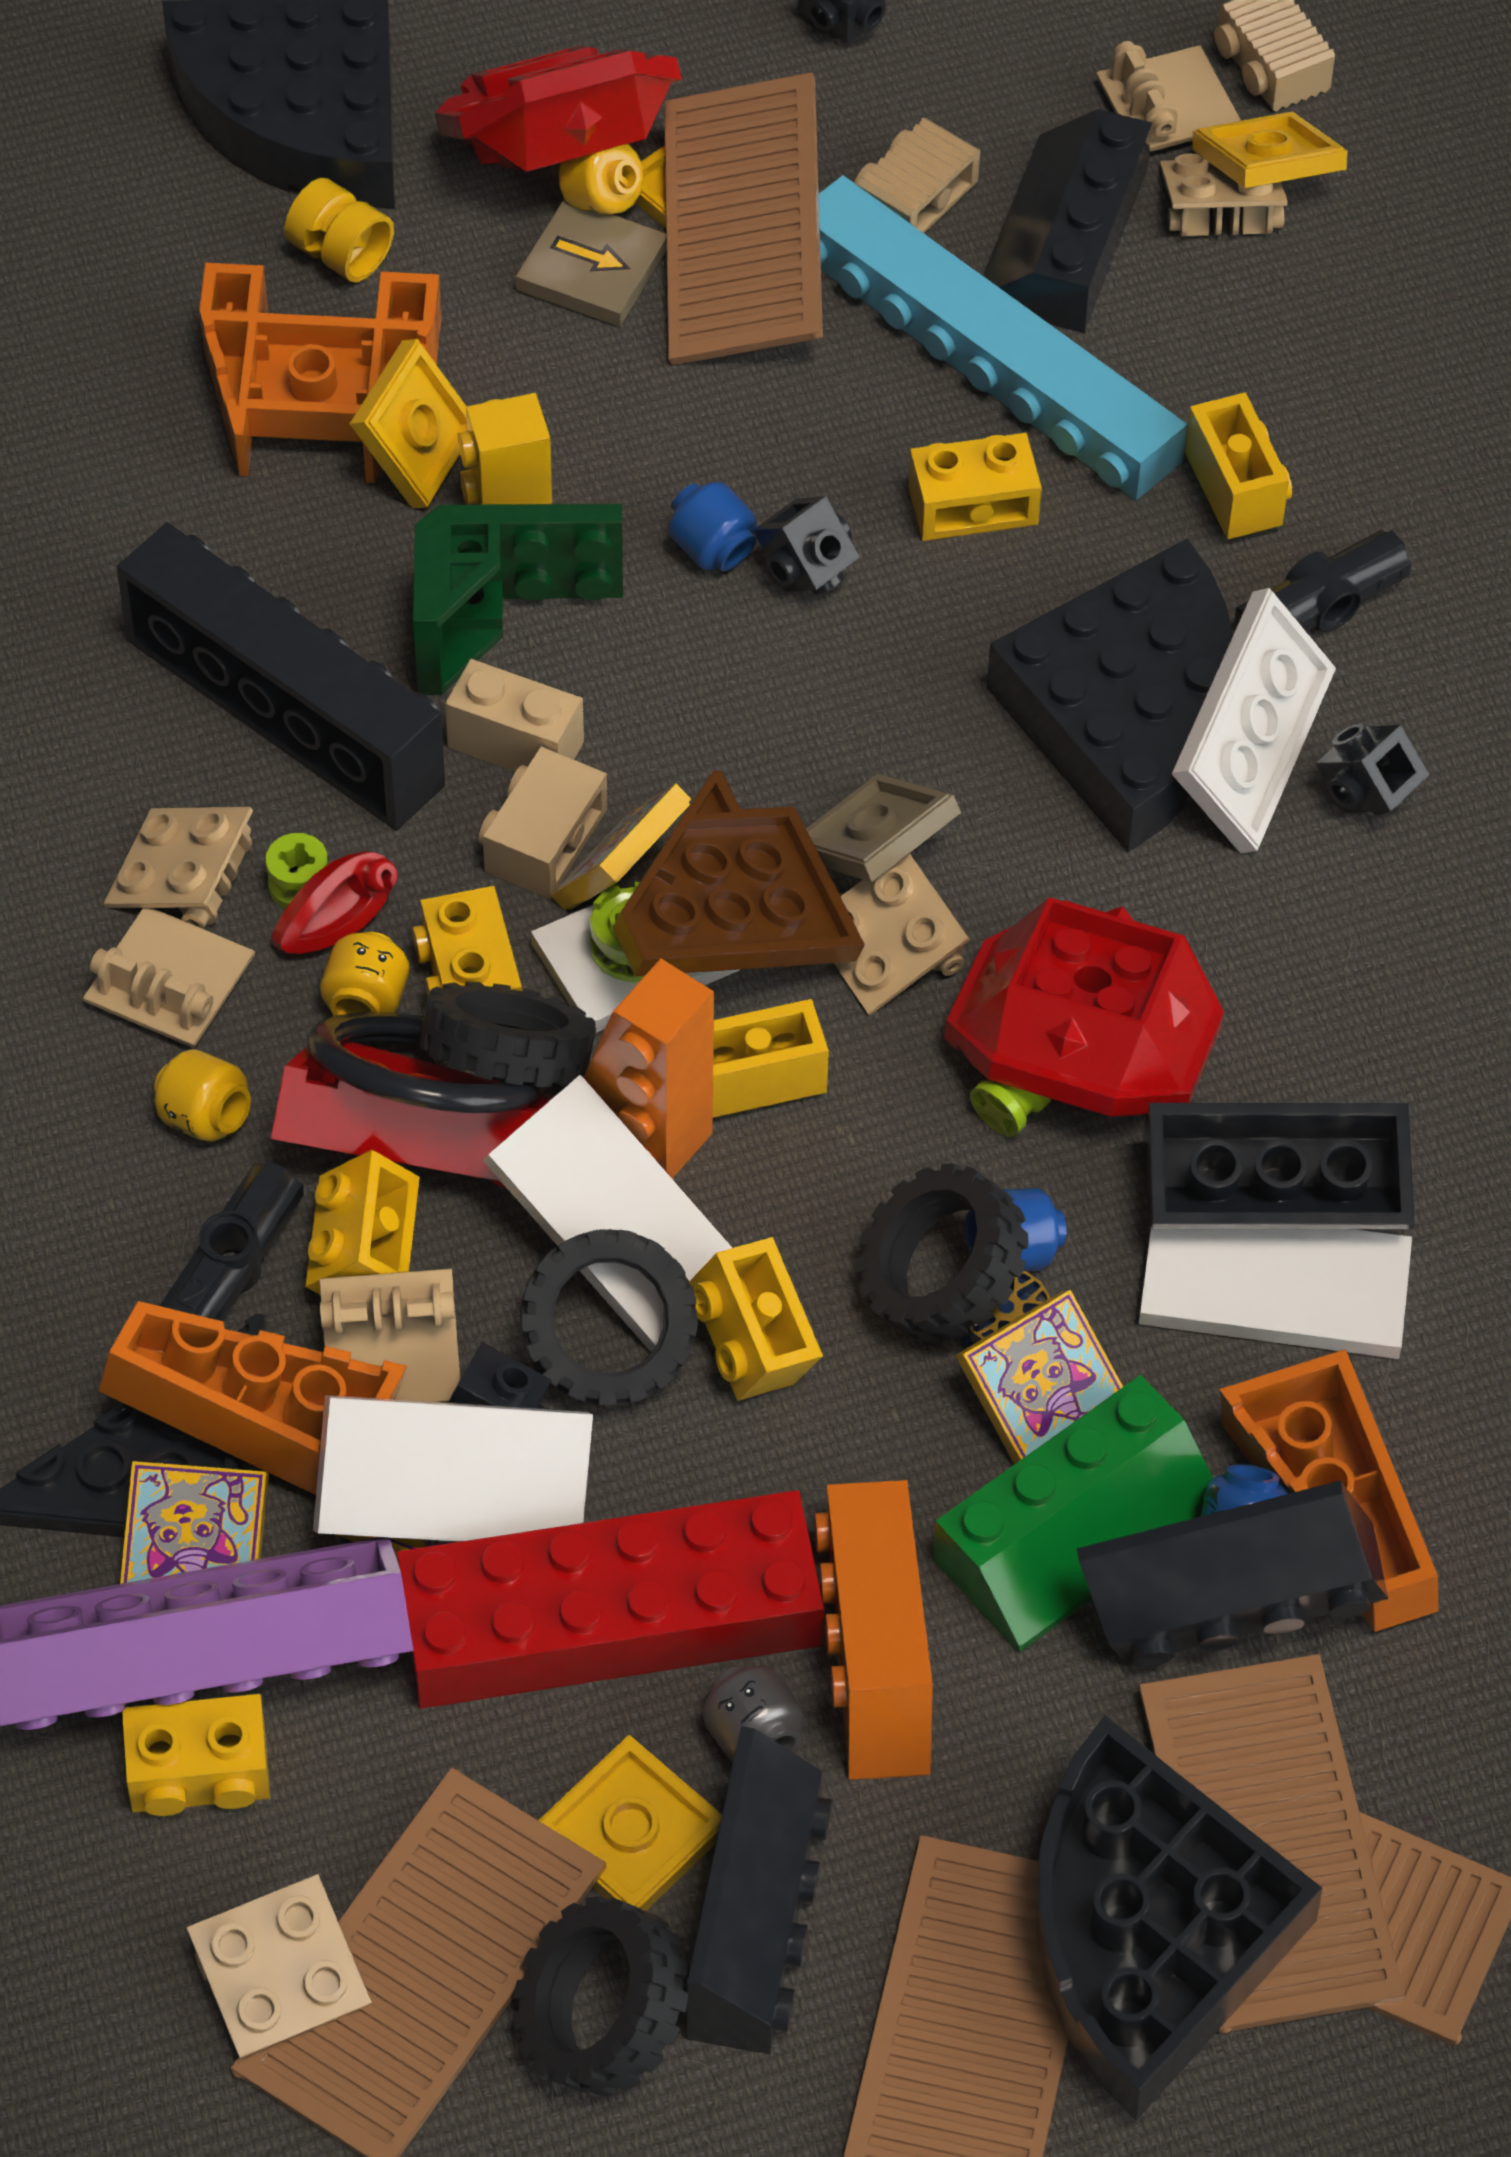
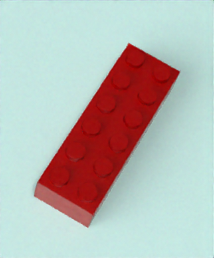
(611, 1599)

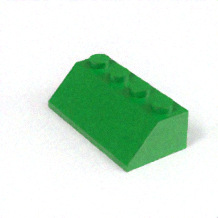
(1097, 1480)

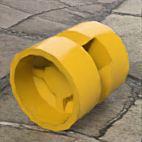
(335, 228)

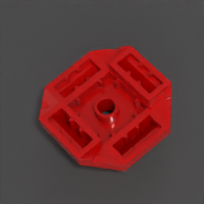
(558, 105)
(1088, 1010)

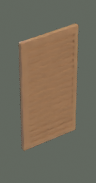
(742, 219)
(1275, 1761)
(1443, 1927)
(440, 1958)
(965, 2021)

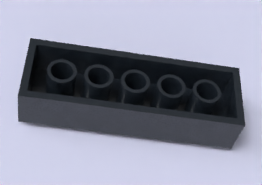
(282, 675)

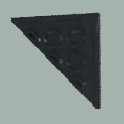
(89, 1478)

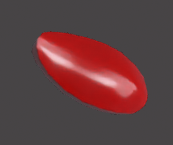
(335, 903)

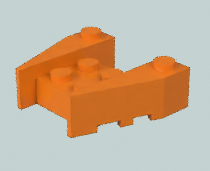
(304, 371)

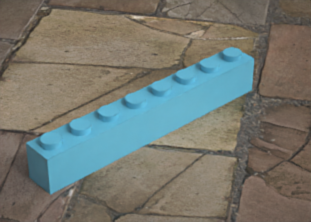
(997, 342)

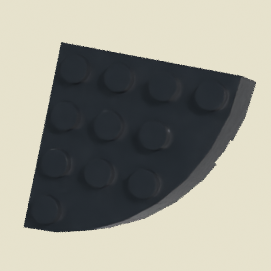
(290, 88)
(1118, 685)
(1154, 1915)

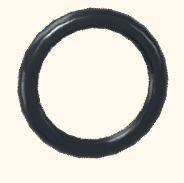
(326, 1051)

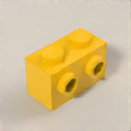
(506, 453)
(1237, 466)
(974, 486)
(465, 940)
(768, 1058)
(362, 1220)
(754, 1319)
(196, 1754)

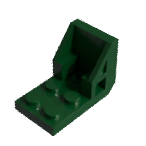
(498, 556)

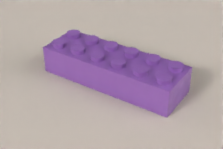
(201, 1632)

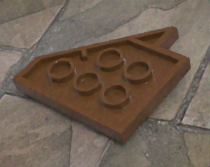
(736, 894)

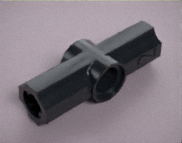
(1331, 588)
(247, 1225)

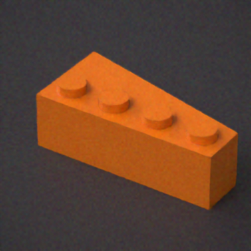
(659, 1064)
(238, 1388)
(1318, 1430)
(876, 1629)

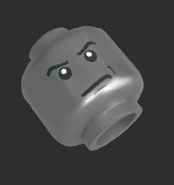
(756, 1700)

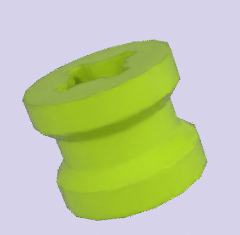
(288, 852)
(1005, 1106)

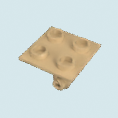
(1169, 90)
(1198, 185)
(183, 861)
(903, 933)
(167, 976)
(397, 1320)
(278, 1966)

